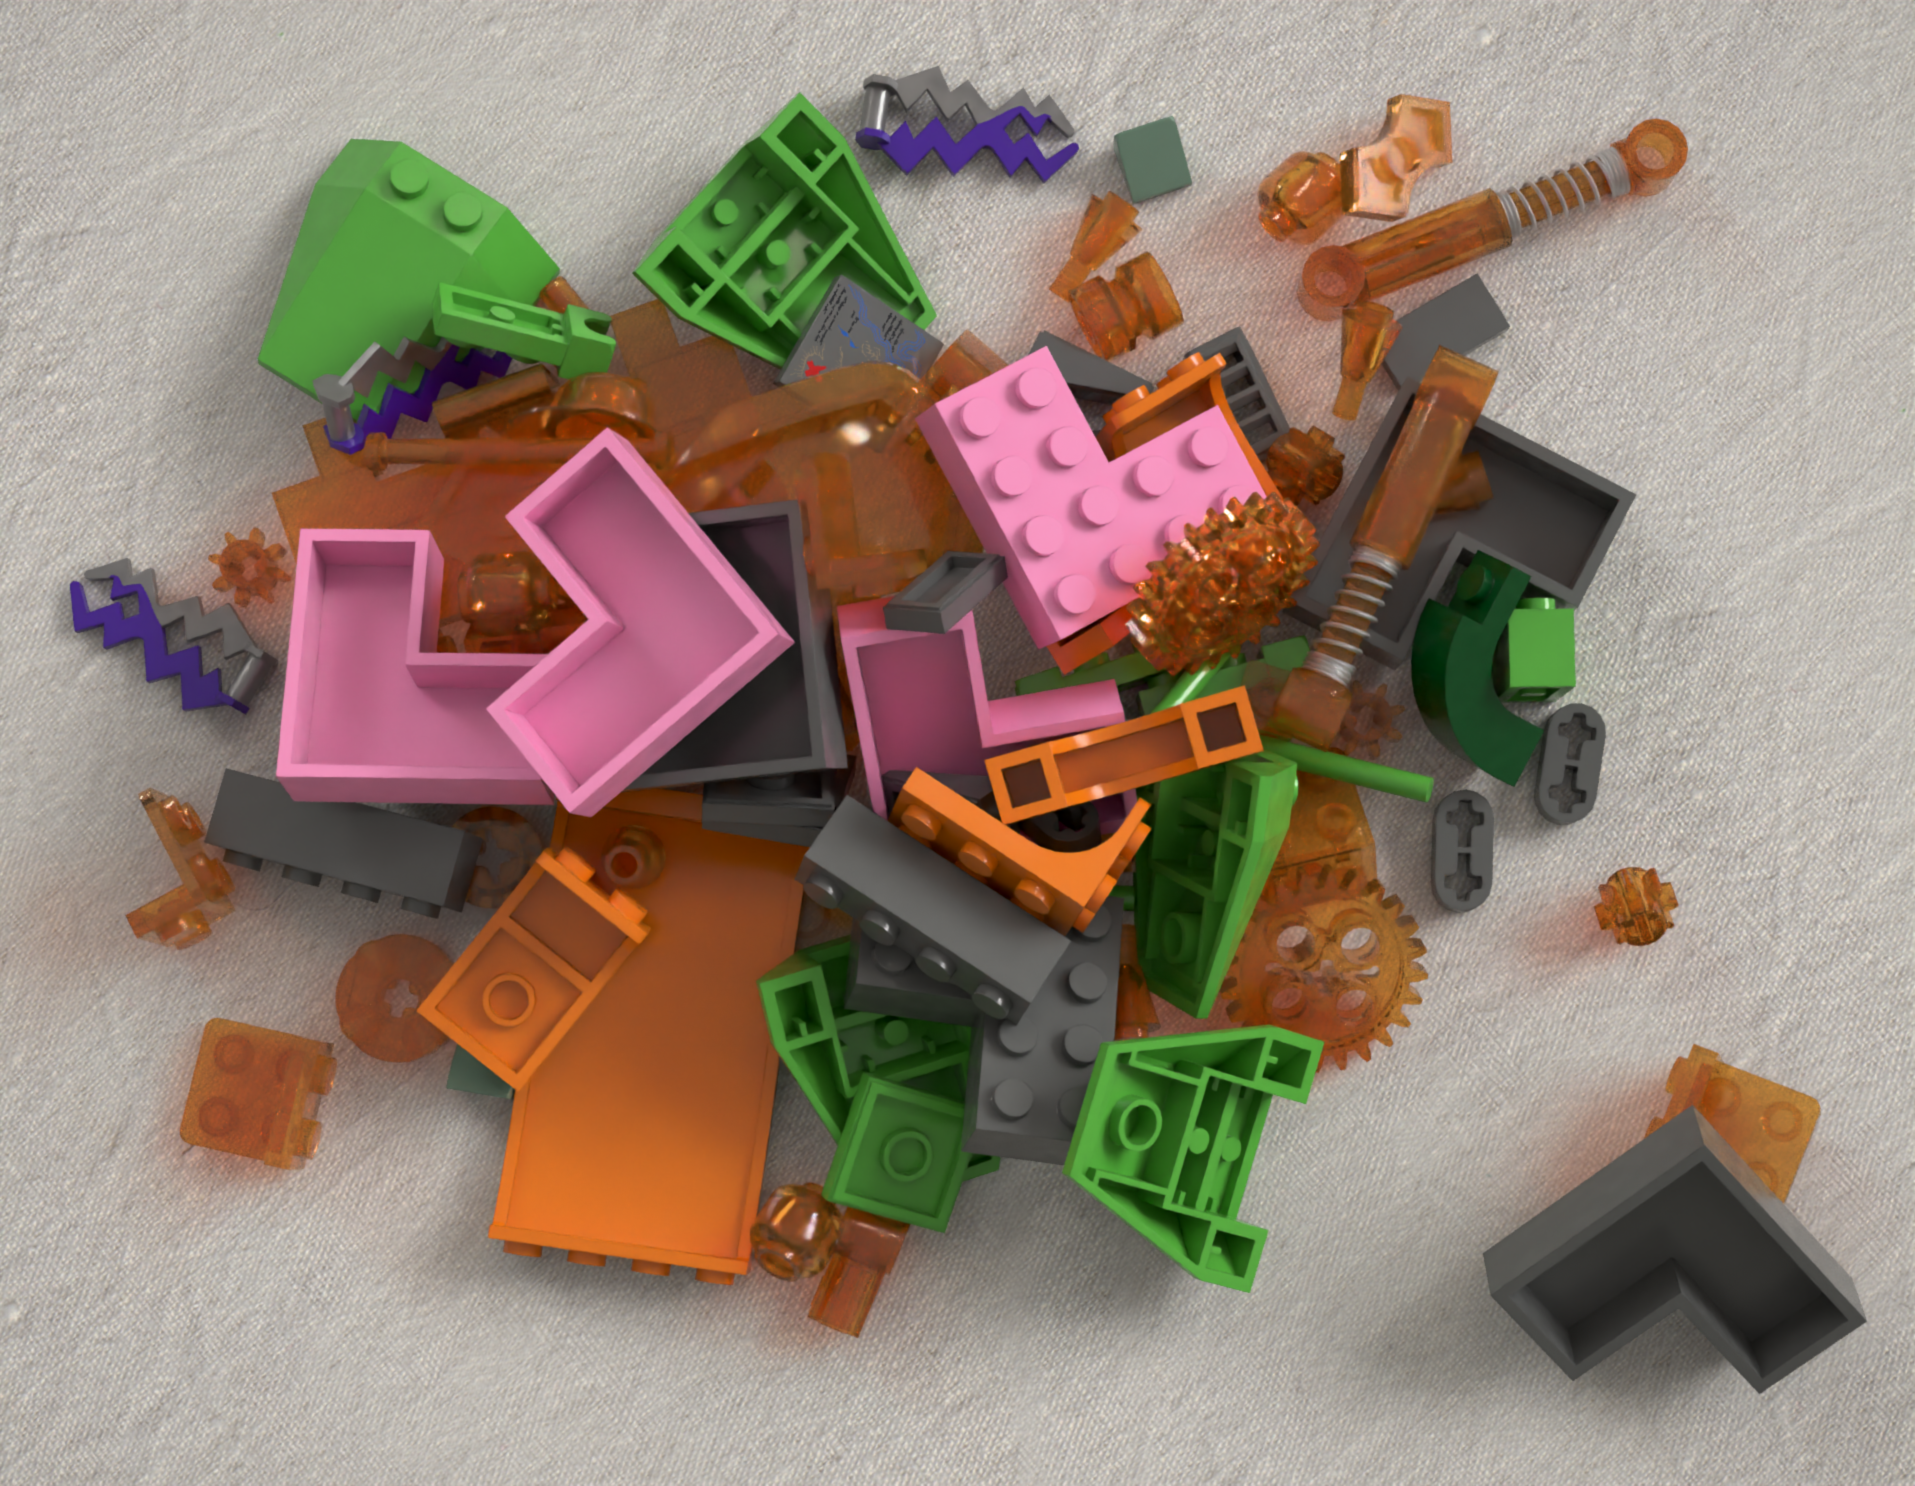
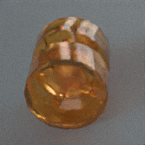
(1128, 306)

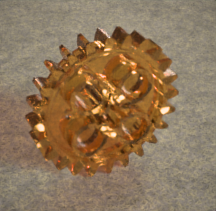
(1222, 583)
(1328, 913)

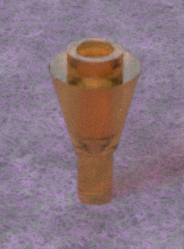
(1101, 234)
(1365, 342)
(1135, 1007)

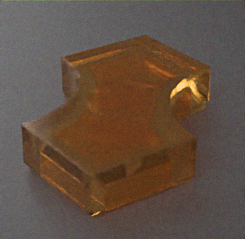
(1382, 175)

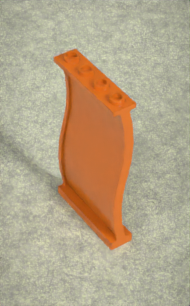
(663, 1092)

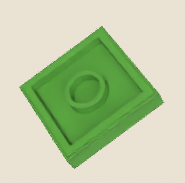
(900, 1154)

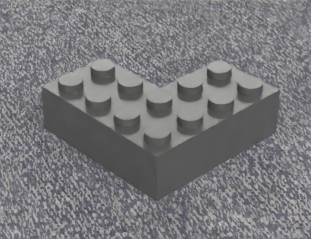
(1542, 520)
(792, 709)
(1021, 1077)
(1667, 1232)

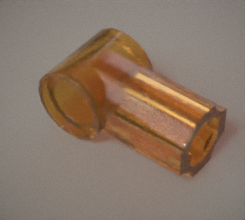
(855, 1272)

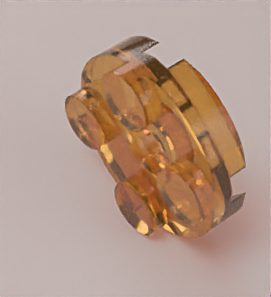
(362, 991)

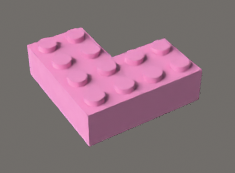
(1056, 506)
(663, 632)
(371, 699)
(928, 707)

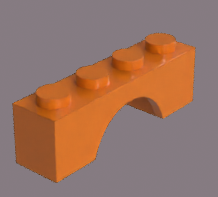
(1124, 756)

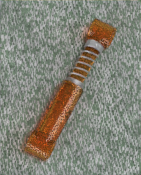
(1486, 222)
(1385, 541)

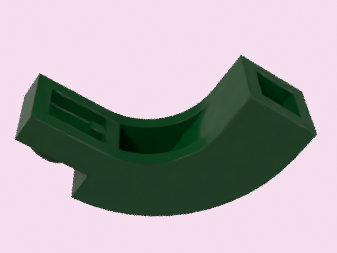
(1454, 671)

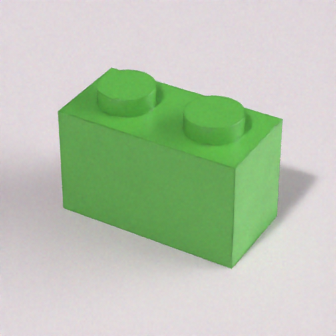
(1535, 653)

